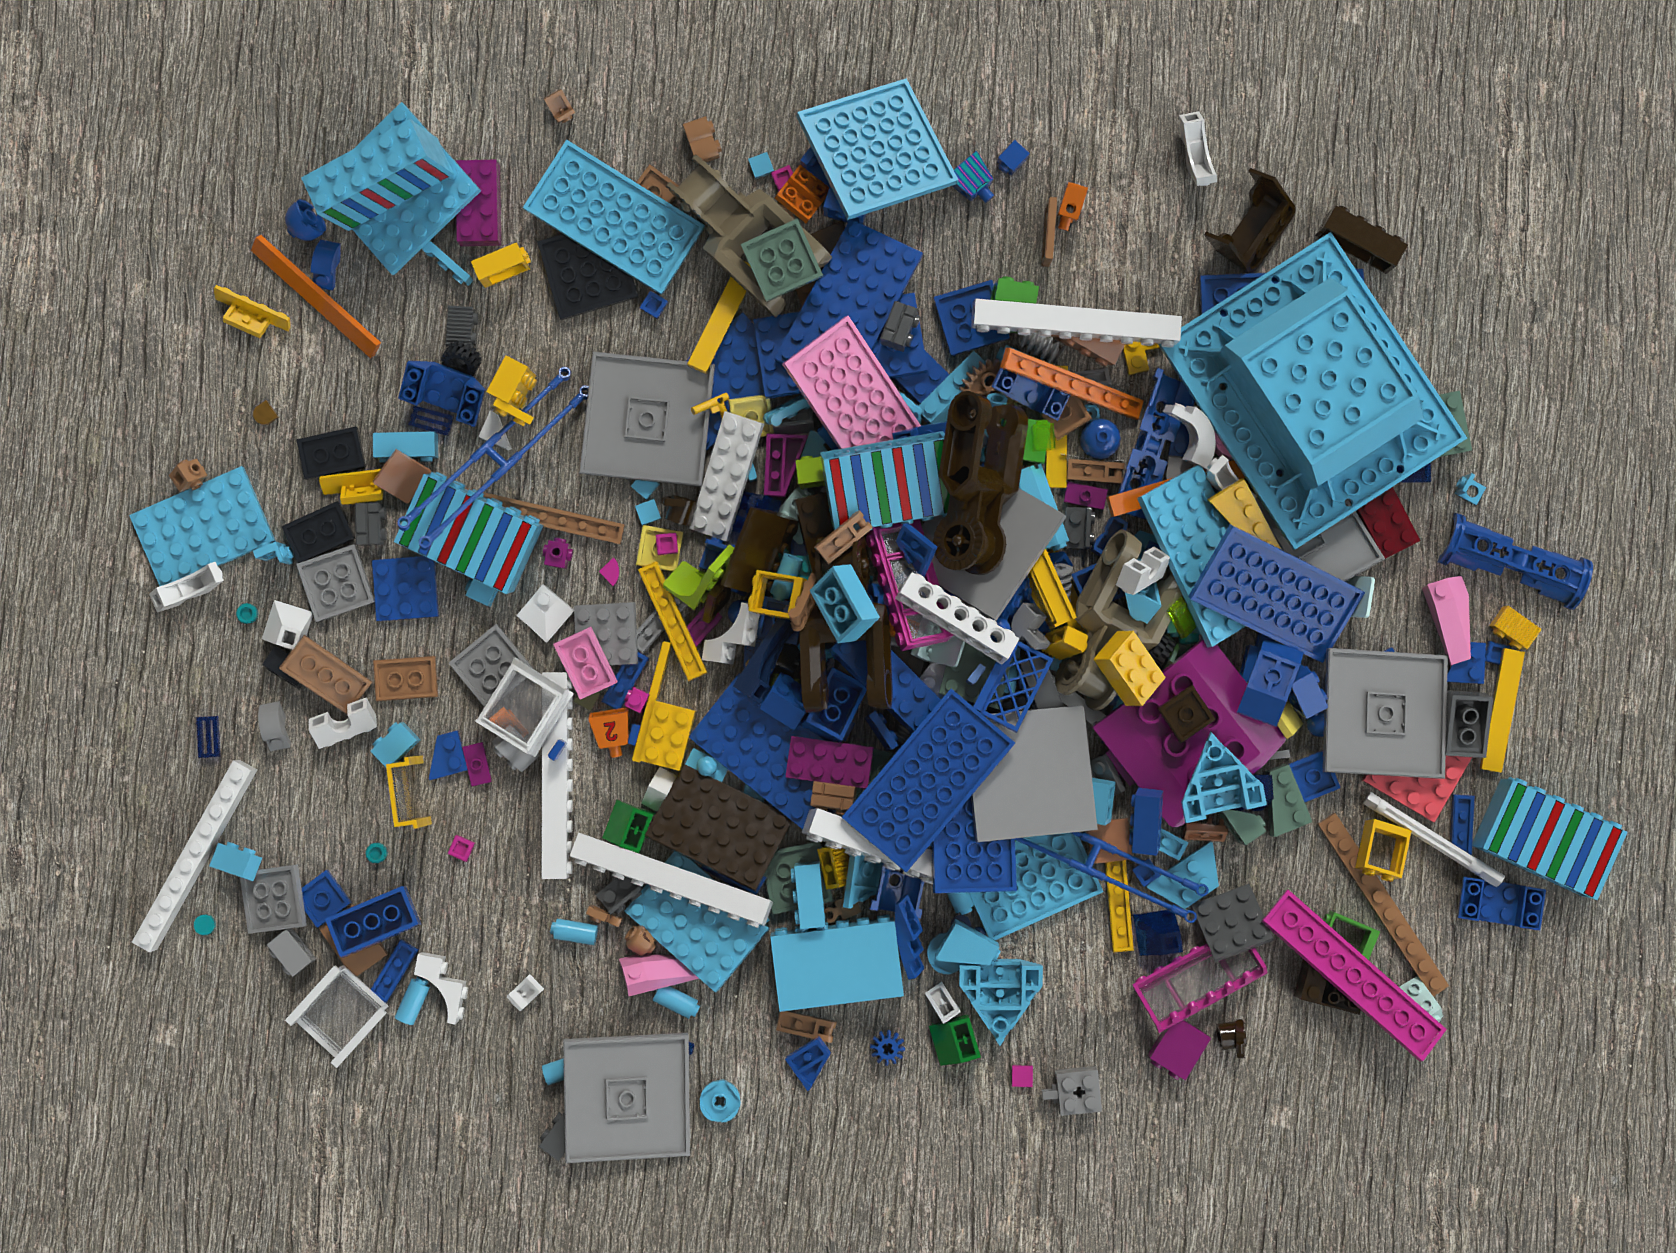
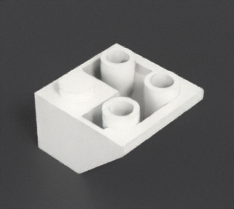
(286, 624)

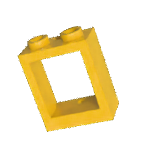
(501, 264)
(759, 585)
(1399, 854)

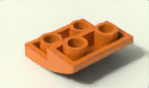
(802, 194)

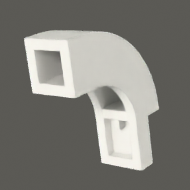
(1201, 433)

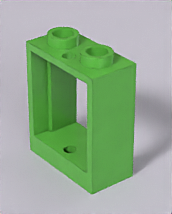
(1370, 936)

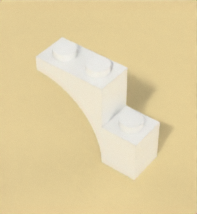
(1197, 154)
(1220, 474)
(191, 586)
(741, 633)
(453, 990)

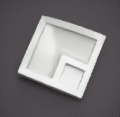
(545, 613)

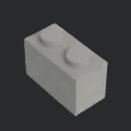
(291, 952)

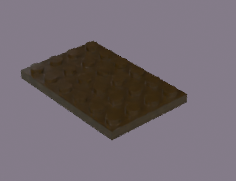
(719, 827)

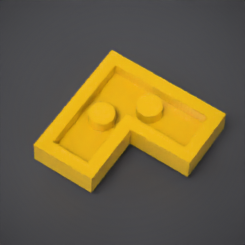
(1136, 357)
(503, 409)

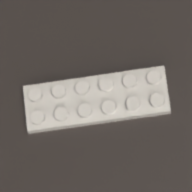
(726, 476)

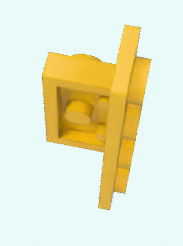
(249, 315)
(353, 486)

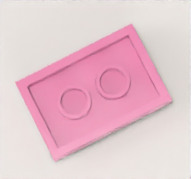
(585, 663)

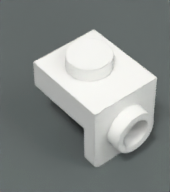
(525, 992)

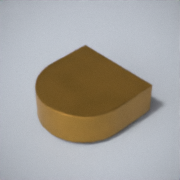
(264, 413)

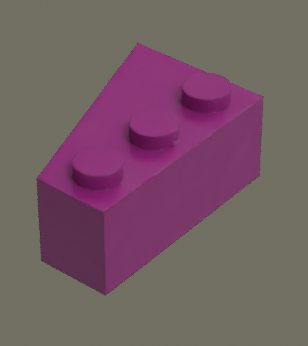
(780, 463)

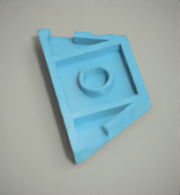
(1197, 867)
(861, 880)

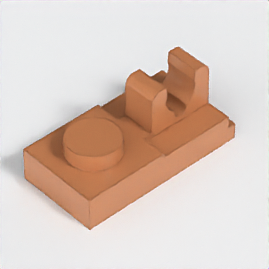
(1206, 831)

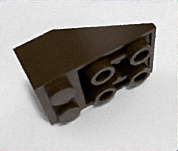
(1317, 989)

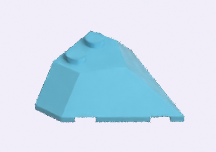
(1220, 784)
(1001, 991)

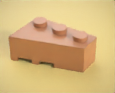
(1103, 352)

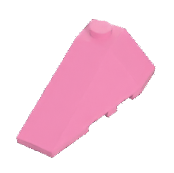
(1450, 611)
(653, 972)

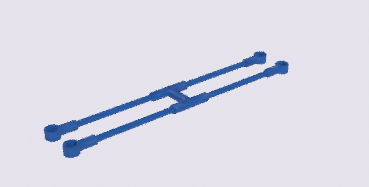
(504, 465)
(1087, 869)

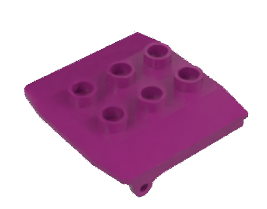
(1151, 750)

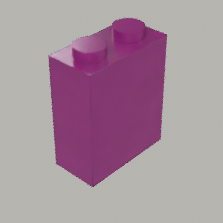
(1179, 1049)

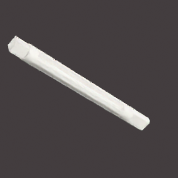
(1435, 840)

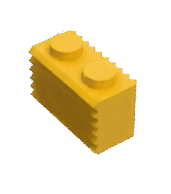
(1515, 628)
(1066, 642)
(834, 866)

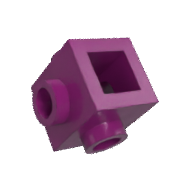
(562, 559)

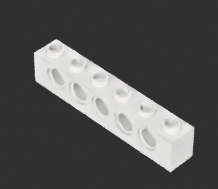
(946, 619)

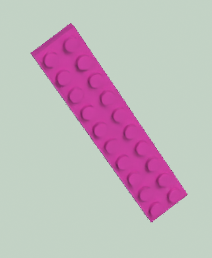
(1354, 975)

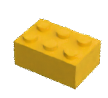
(512, 382)
(1129, 668)
(668, 735)

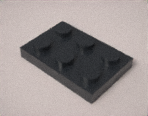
(331, 453)
(318, 532)

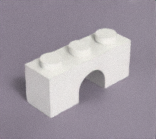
(1140, 574)
(328, 731)

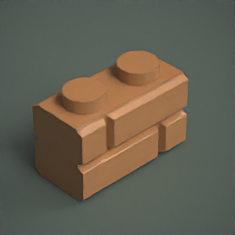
(833, 796)

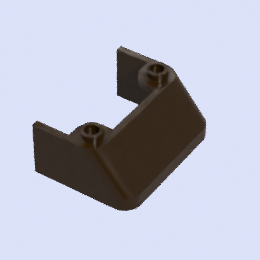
(1260, 227)

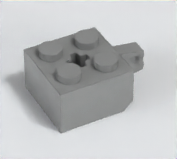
(1066, 1082)

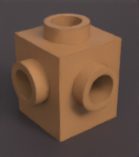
(188, 475)

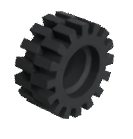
(469, 358)
(1163, 649)

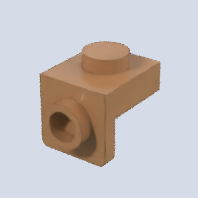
(559, 106)

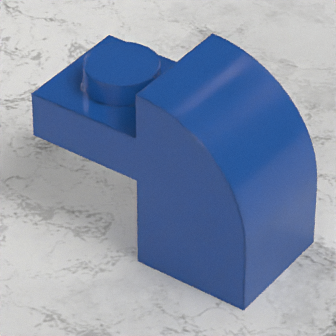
(324, 263)

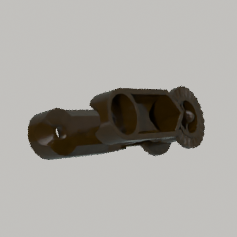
(971, 531)
(817, 633)

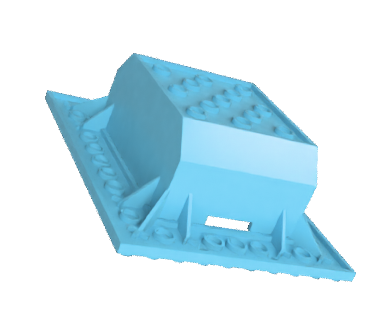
(1313, 391)

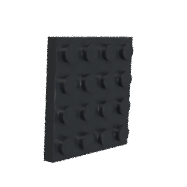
(581, 278)

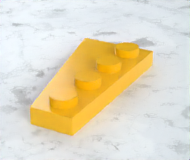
(1242, 511)

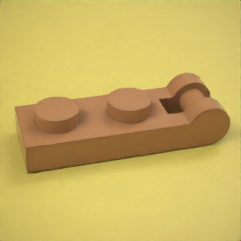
(1094, 471)
(843, 537)
(803, 606)
(805, 1025)

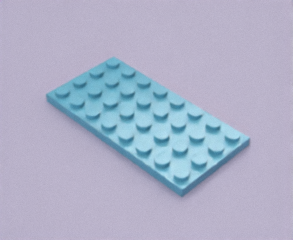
(614, 217)
(1189, 533)

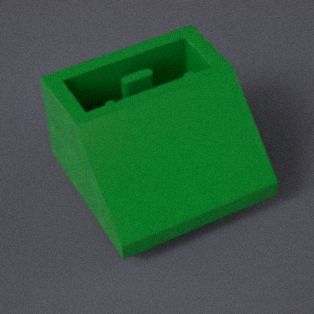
(628, 826)
(954, 1041)

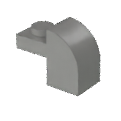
(1026, 625)
(272, 726)

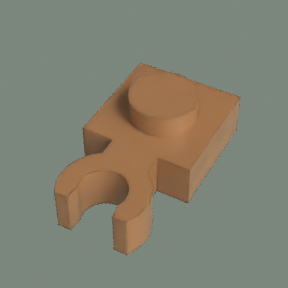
(840, 910)
(597, 915)

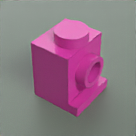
(636, 699)

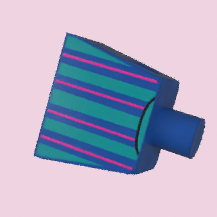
(974, 179)

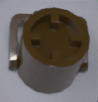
(679, 509)
(1232, 1036)

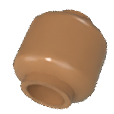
(640, 940)

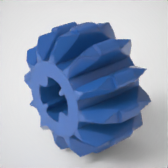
(879, 1048)

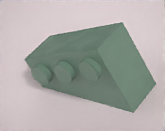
(1288, 807)

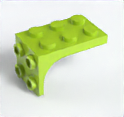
(694, 585)

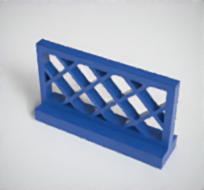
(994, 679)

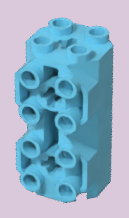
(1036, 484)

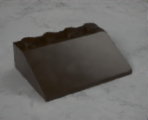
(759, 547)

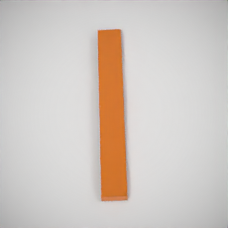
(315, 296)
(1071, 383)
(1127, 501)

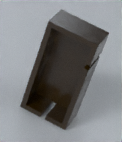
(1363, 239)

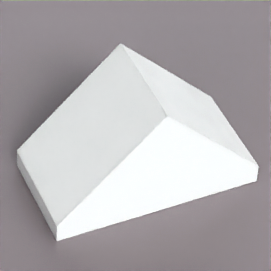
(491, 426)
(658, 788)
(942, 1002)

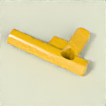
(713, 404)

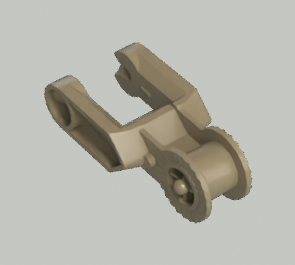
(733, 221)
(1104, 618)

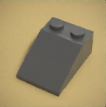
(1468, 723)

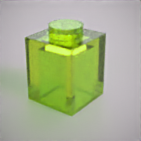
(1043, 436)

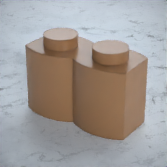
(701, 139)

